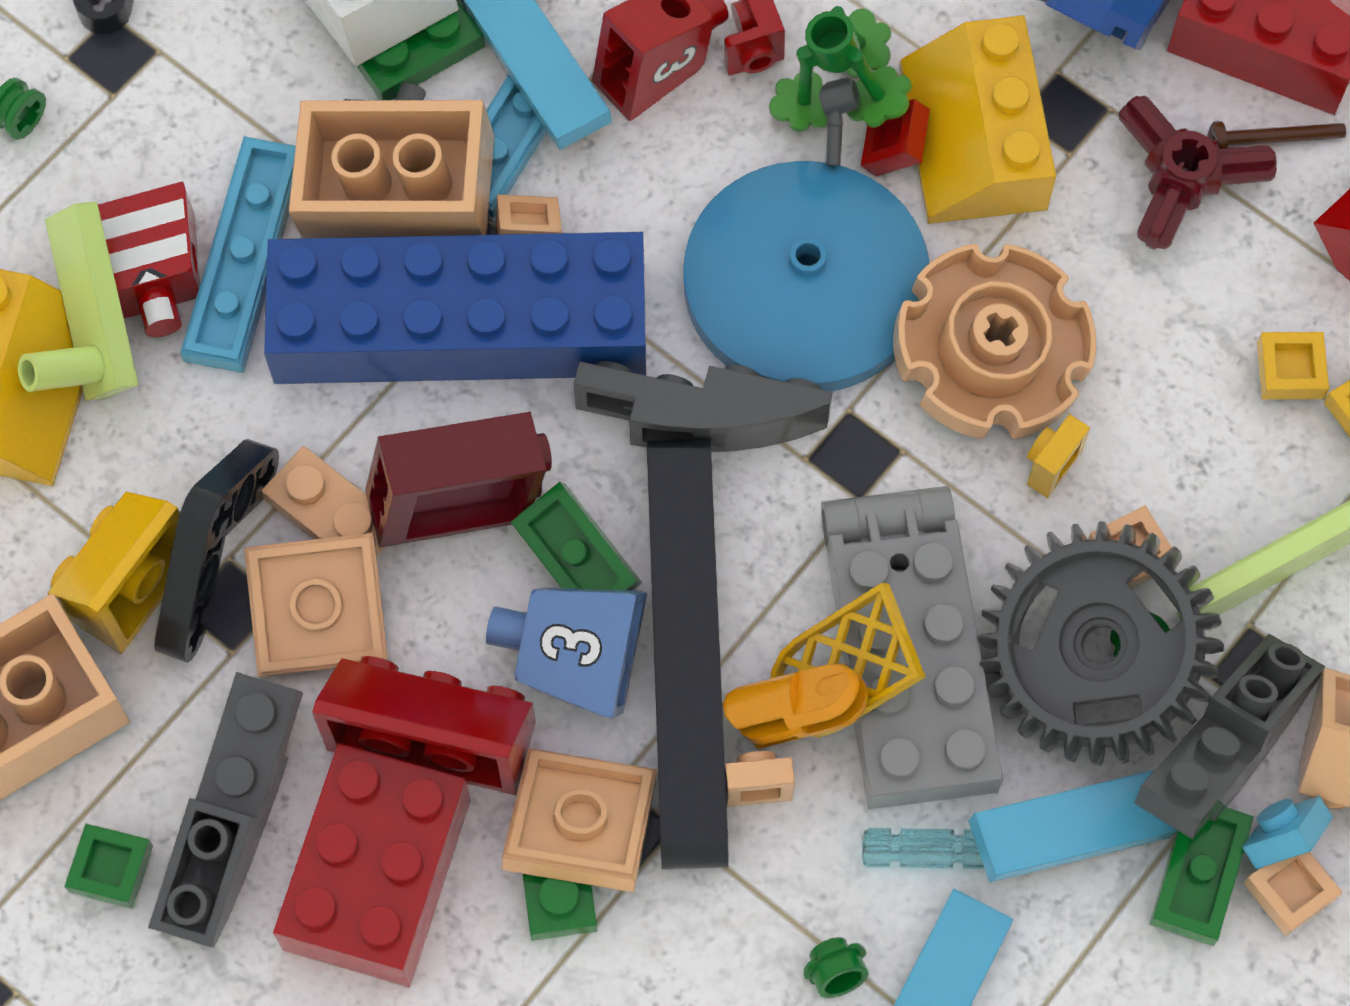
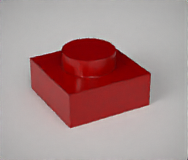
(896, 141)

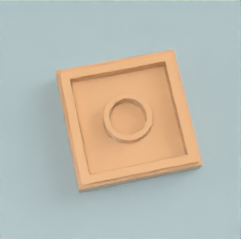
(315, 603)
(580, 820)

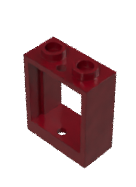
(455, 478)

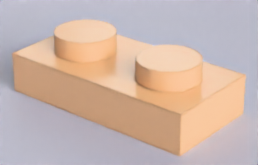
(319, 499)

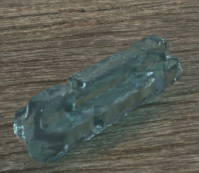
(920, 848)

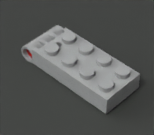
(939, 732)

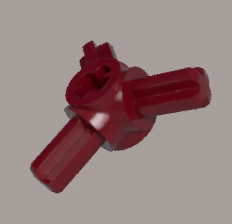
(1182, 190)

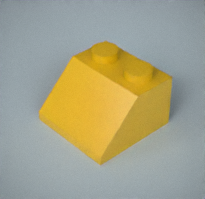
(119, 570)

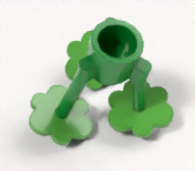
(836, 46)

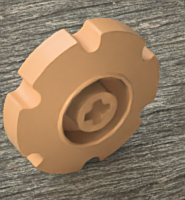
(1012, 380)

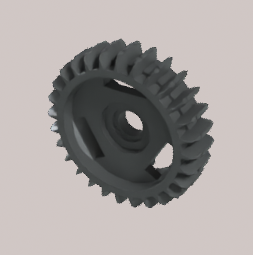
(1091, 596)

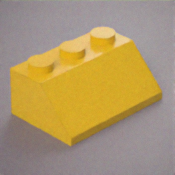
(985, 123)
(36, 422)

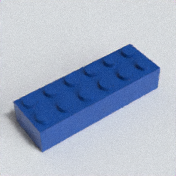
(453, 307)

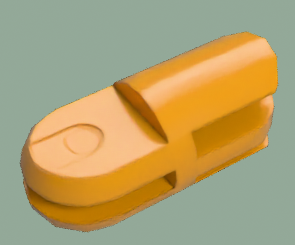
(797, 705)

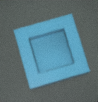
(1287, 831)

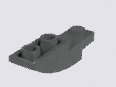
(731, 409)
(1231, 737)
(229, 811)

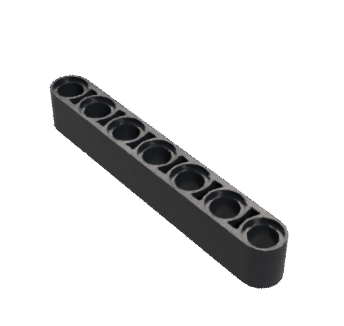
(687, 656)

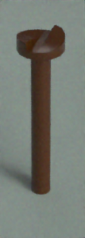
(1274, 135)

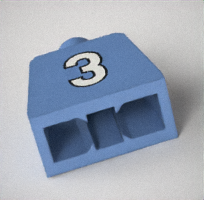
(574, 644)

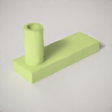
(93, 312)

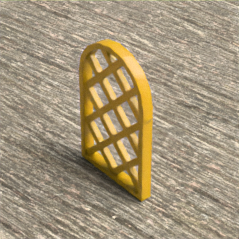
(882, 595)

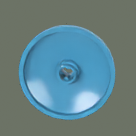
(794, 320)

